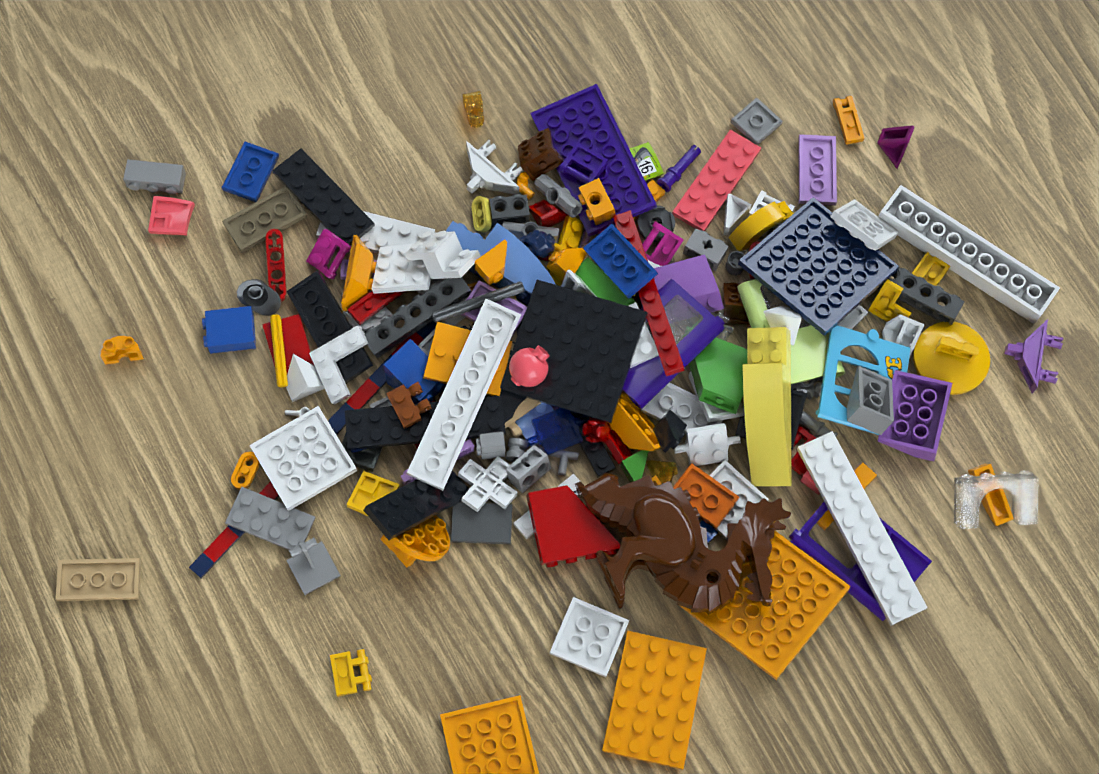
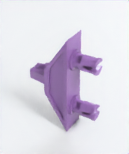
(1030, 356)

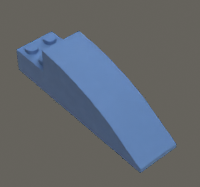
(520, 261)

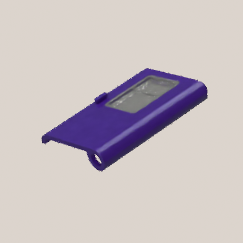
(692, 330)

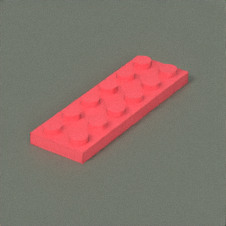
(716, 181)

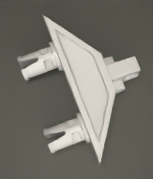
(487, 175)

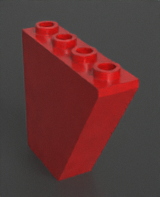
(566, 527)

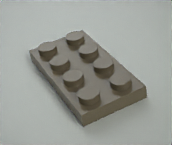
(272, 212)

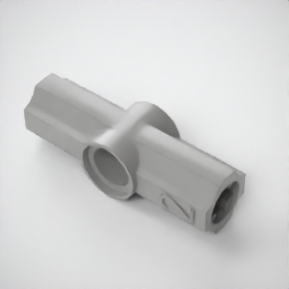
(558, 195)
(520, 230)

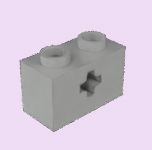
(697, 246)

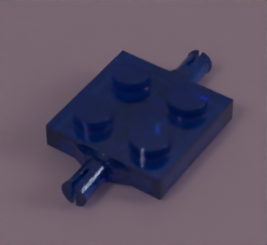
(556, 431)

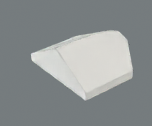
(903, 331)

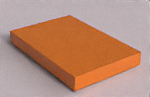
(707, 495)

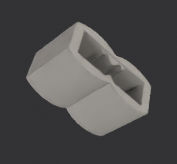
(490, 445)

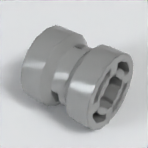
(516, 449)

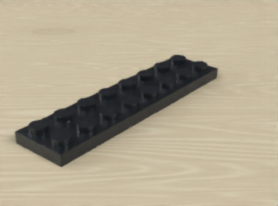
(383, 428)

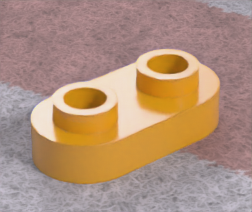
(244, 471)

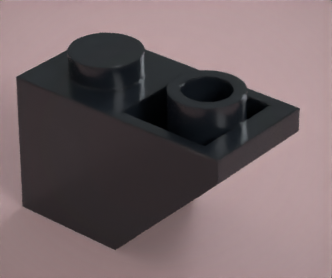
(669, 431)

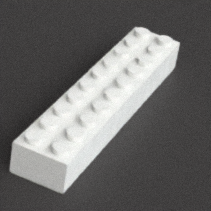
(969, 254)

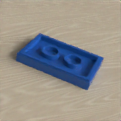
(250, 171)

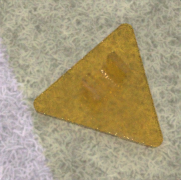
(662, 469)

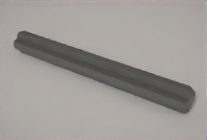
(477, 302)

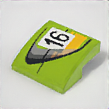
(647, 161)

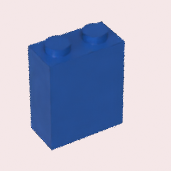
(229, 329)

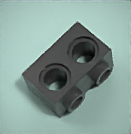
(509, 214)

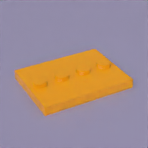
(445, 352)

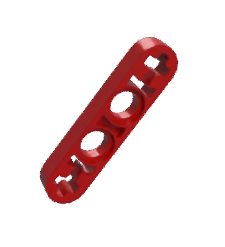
(276, 265)

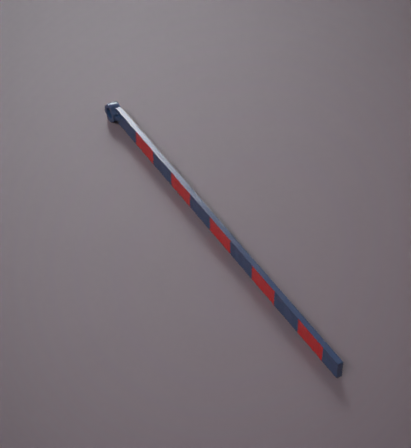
(337, 422)

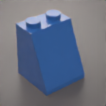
(407, 368)

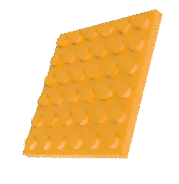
(801, 602)

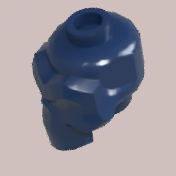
(539, 243)

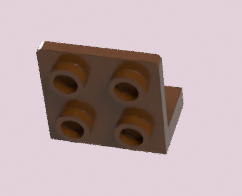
(538, 154)
(733, 305)

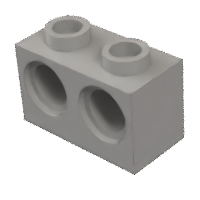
(528, 468)

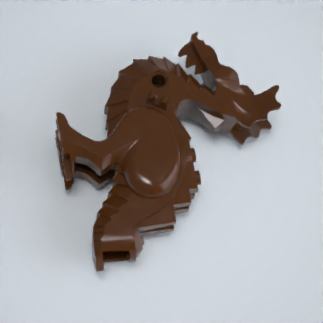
(672, 546)

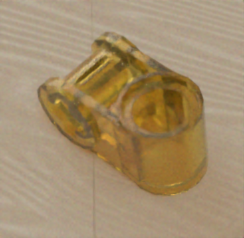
(474, 108)

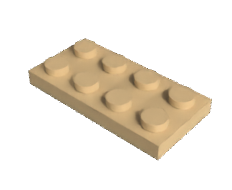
(98, 579)

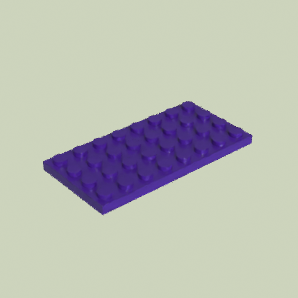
(588, 120)

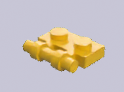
(343, 672)

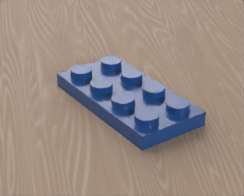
(620, 261)

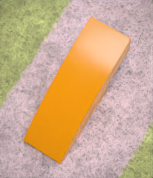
(995, 500)

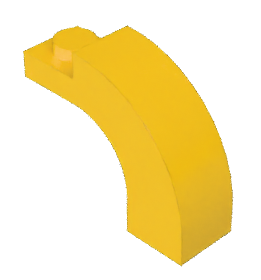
(758, 223)

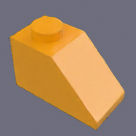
(565, 260)
(492, 264)

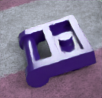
(585, 159)

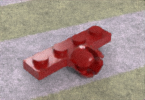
(601, 431)

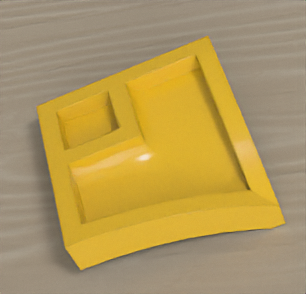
(369, 489)

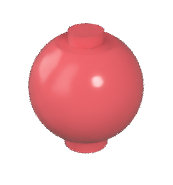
(529, 366)

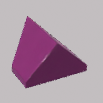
(895, 141)

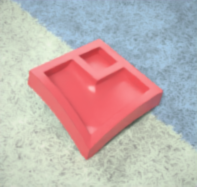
(170, 216)

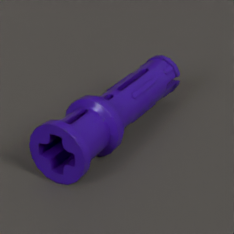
(674, 173)

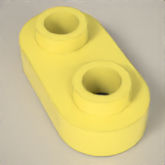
(481, 214)

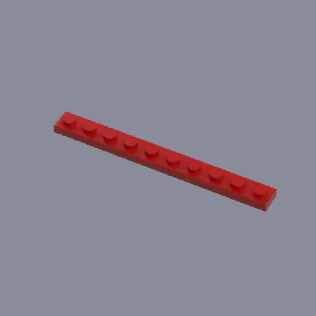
(652, 303)

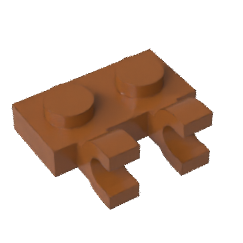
(404, 406)

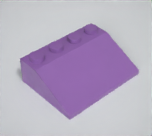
(694, 277)
(918, 414)

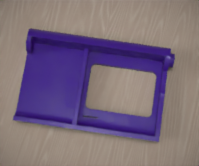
(912, 558)

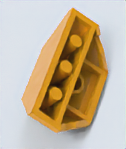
(359, 274)
(634, 426)

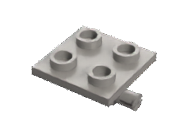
(312, 565)

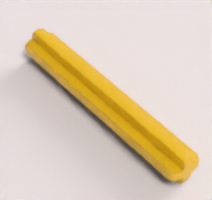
(278, 348)

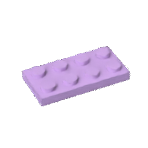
(817, 169)

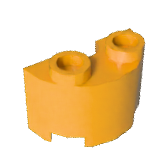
(119, 347)

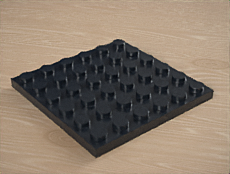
(588, 349)

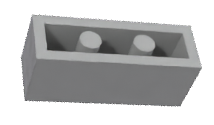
(154, 176)

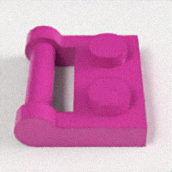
(665, 248)
(324, 250)

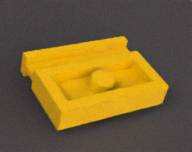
(931, 269)

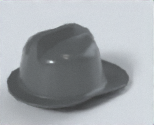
(259, 296)

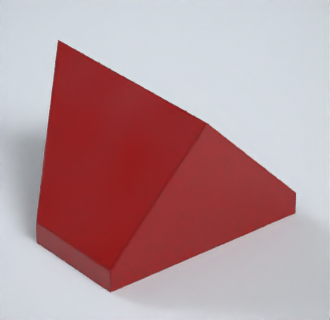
(546, 214)

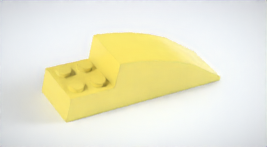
(768, 405)

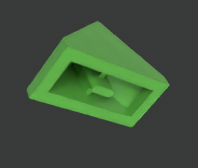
(634, 465)

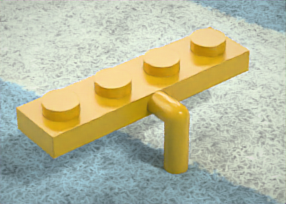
(569, 238)

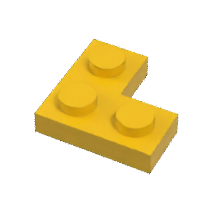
(884, 303)

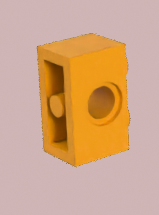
(595, 192)

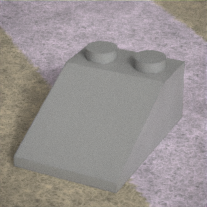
(871, 401)

